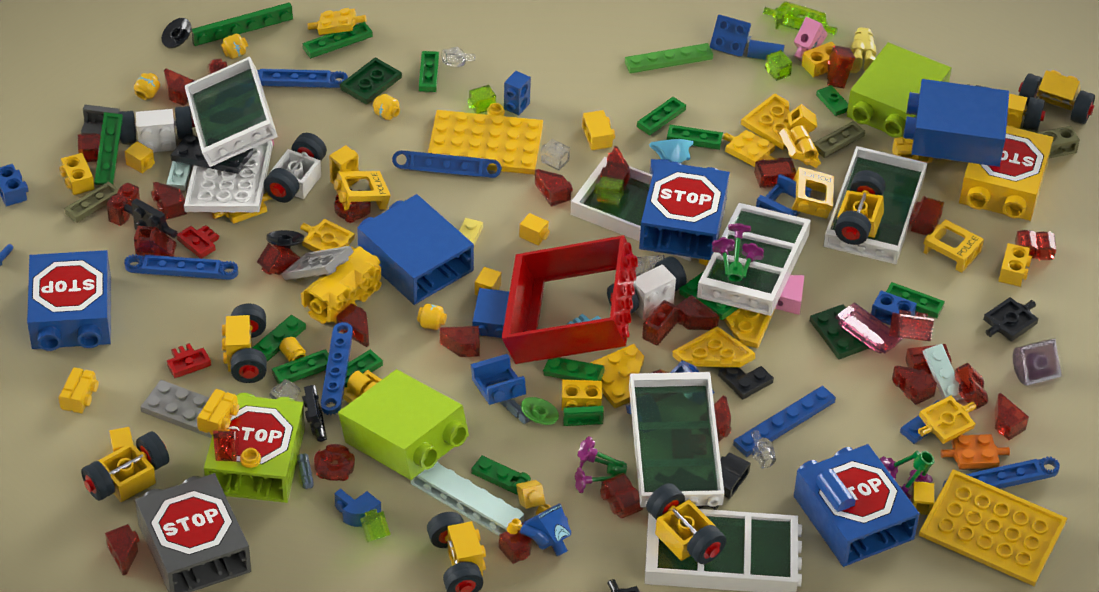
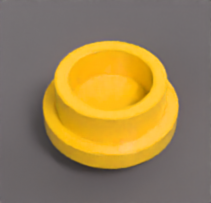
(495, 109)
(250, 458)

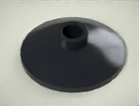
(176, 32)
(285, 238)

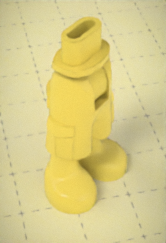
(863, 47)

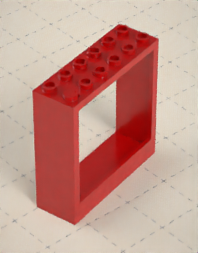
(529, 275)

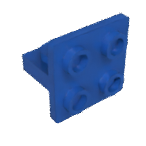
(730, 35)

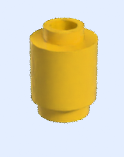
(292, 349)

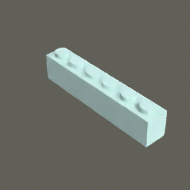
(467, 498)

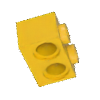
(816, 59)
(343, 160)
(77, 174)
(1015, 264)
(581, 393)

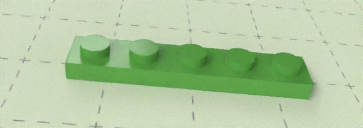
(668, 58)

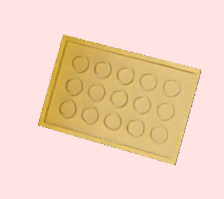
(501, 138)
(993, 527)

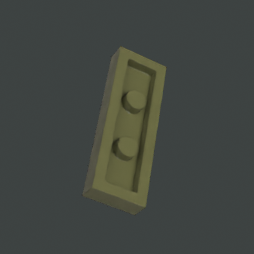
(839, 139)
(91, 202)

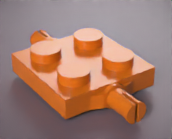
(975, 451)

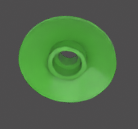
(539, 410)

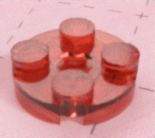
(354, 212)
(338, 471)

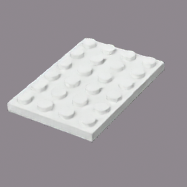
(230, 192)

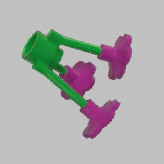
(735, 271)
(588, 453)
(922, 464)

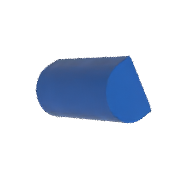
(761, 49)
(835, 490)

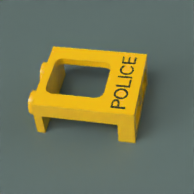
(818, 182)
(378, 193)
(964, 253)

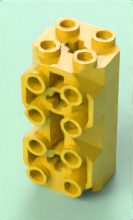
(350, 282)

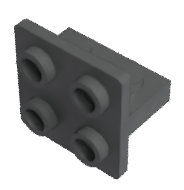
(93, 118)

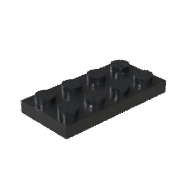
(190, 153)

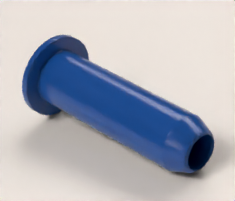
(5, 252)

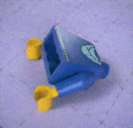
(546, 528)

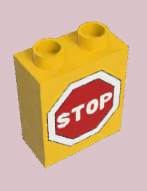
(1016, 183)

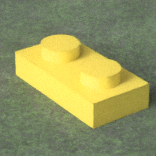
(471, 229)

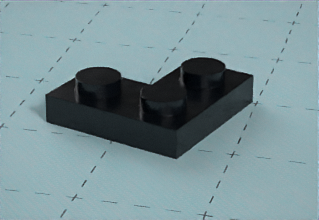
(743, 383)

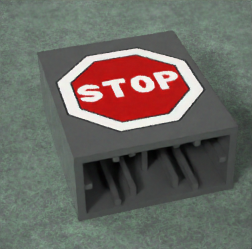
(193, 534)

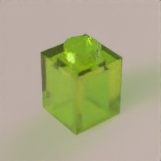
(778, 65)
(481, 98)
(609, 190)
(375, 525)

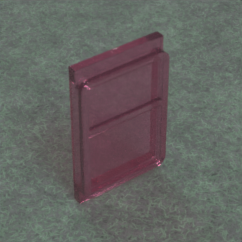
(867, 328)

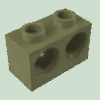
(1064, 141)

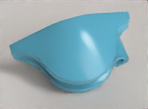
(675, 149)

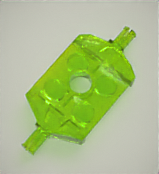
(788, 15)

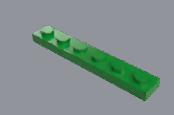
(242, 24)

